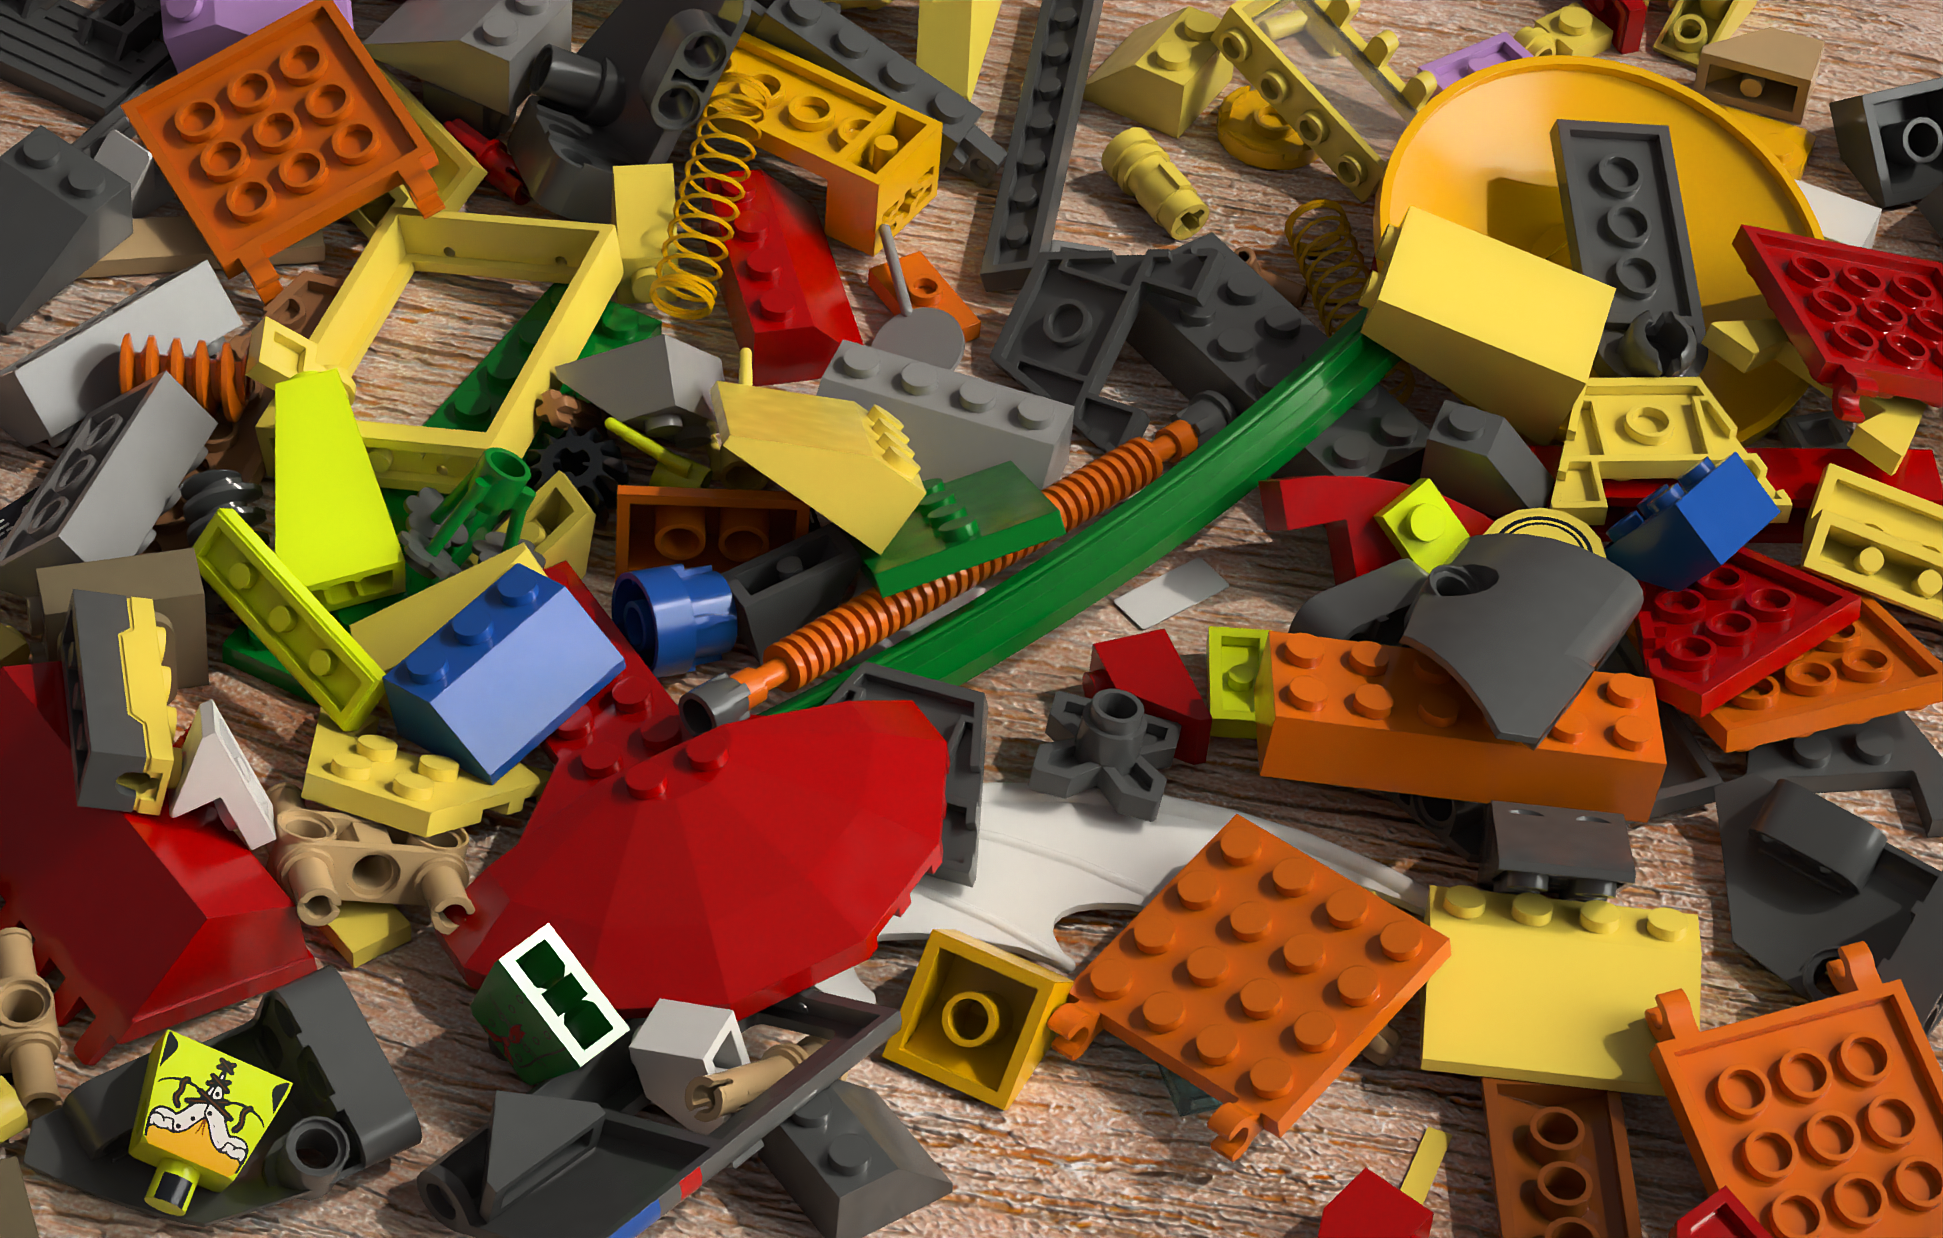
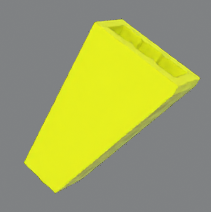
(327, 497)

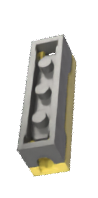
(118, 703)

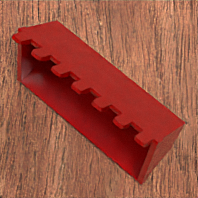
(130, 906)

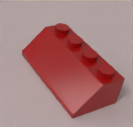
(778, 279)

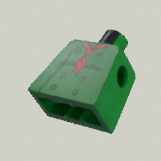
(544, 1010)

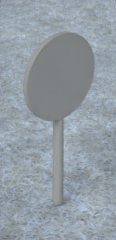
(920, 332)

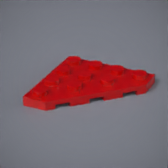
(1734, 628)

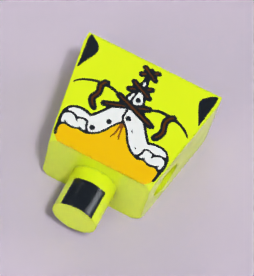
(199, 1118)

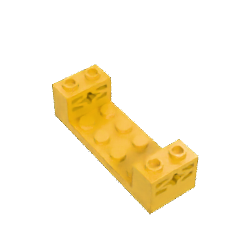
(867, 146)

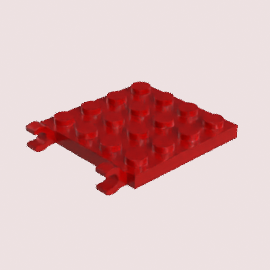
(1853, 314)

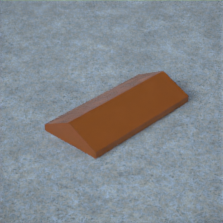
(1559, 1161)

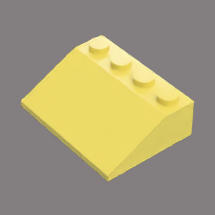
(827, 454)
(1552, 988)

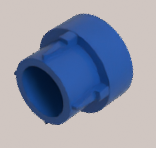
(675, 616)

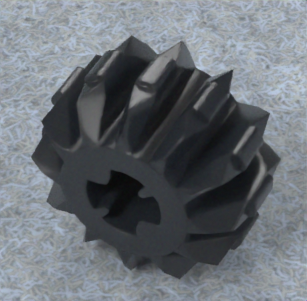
(587, 461)

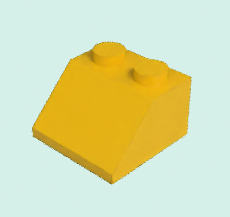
(977, 1017)

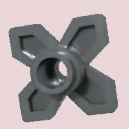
(1106, 746)

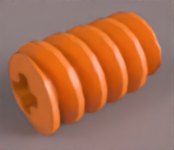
(205, 379)

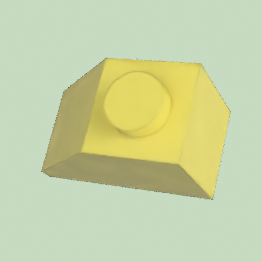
(641, 214)

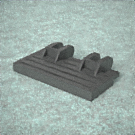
(79, 54)

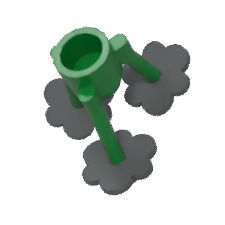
(437, 523)

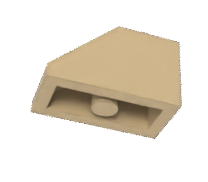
(1761, 72)

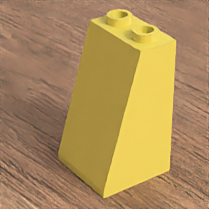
(1486, 319)

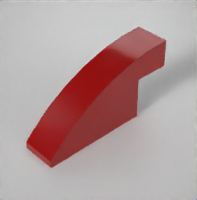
(1347, 511)

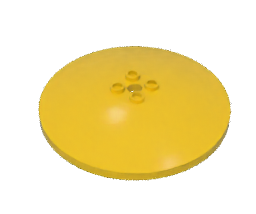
(1489, 165)

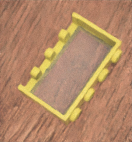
(1326, 81)

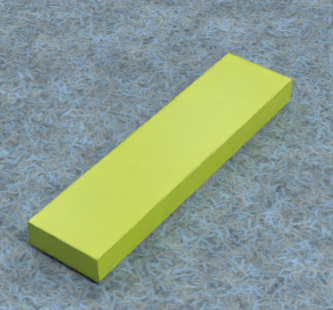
(289, 620)

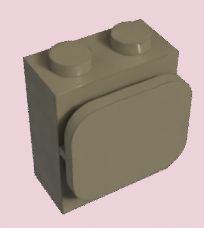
(165, 576)

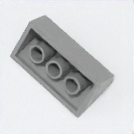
(78, 371)
(955, 418)
(109, 483)

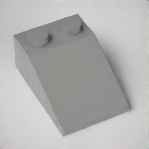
(473, 45)

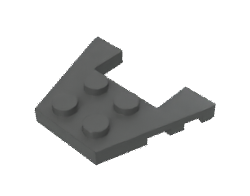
(1077, 319)
(962, 721)
(1860, 757)

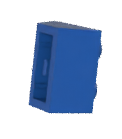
(1692, 526)

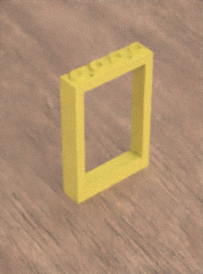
(484, 247)

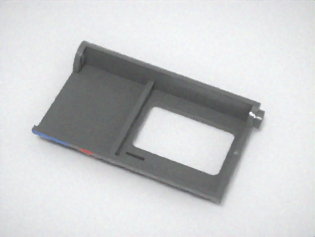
(644, 1165)

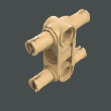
(320, 863)
(27, 1026)

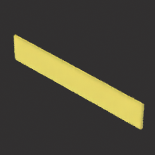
(1426, 1164)

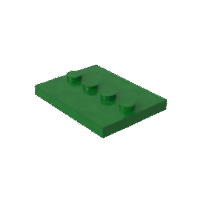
(961, 528)

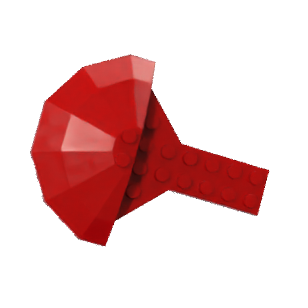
(713, 858)

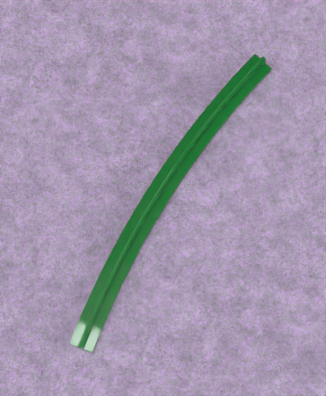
(1141, 527)

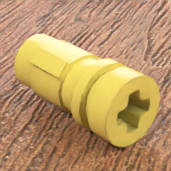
(1160, 188)

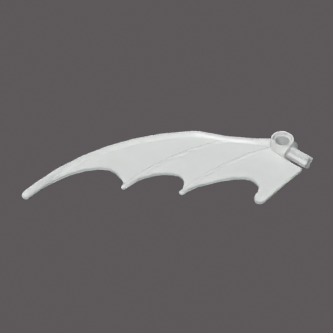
(1078, 854)

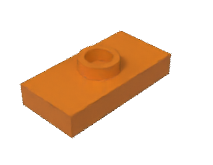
(925, 289)

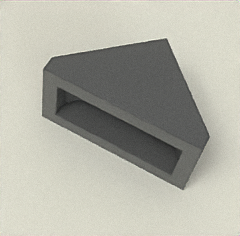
(532, 1142)

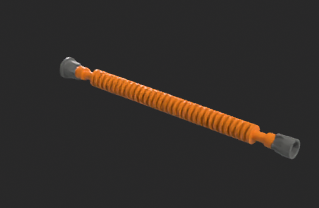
(871, 619)

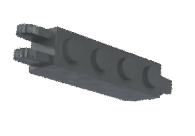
(840, 46)

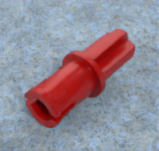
(493, 158)

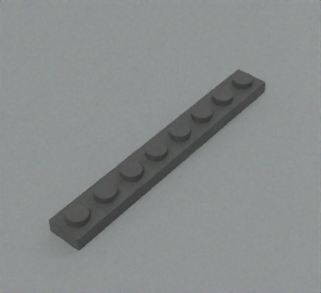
(1040, 141)

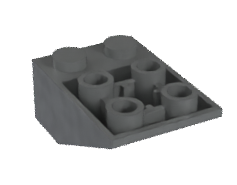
(1554, 851)

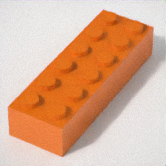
(1409, 727)

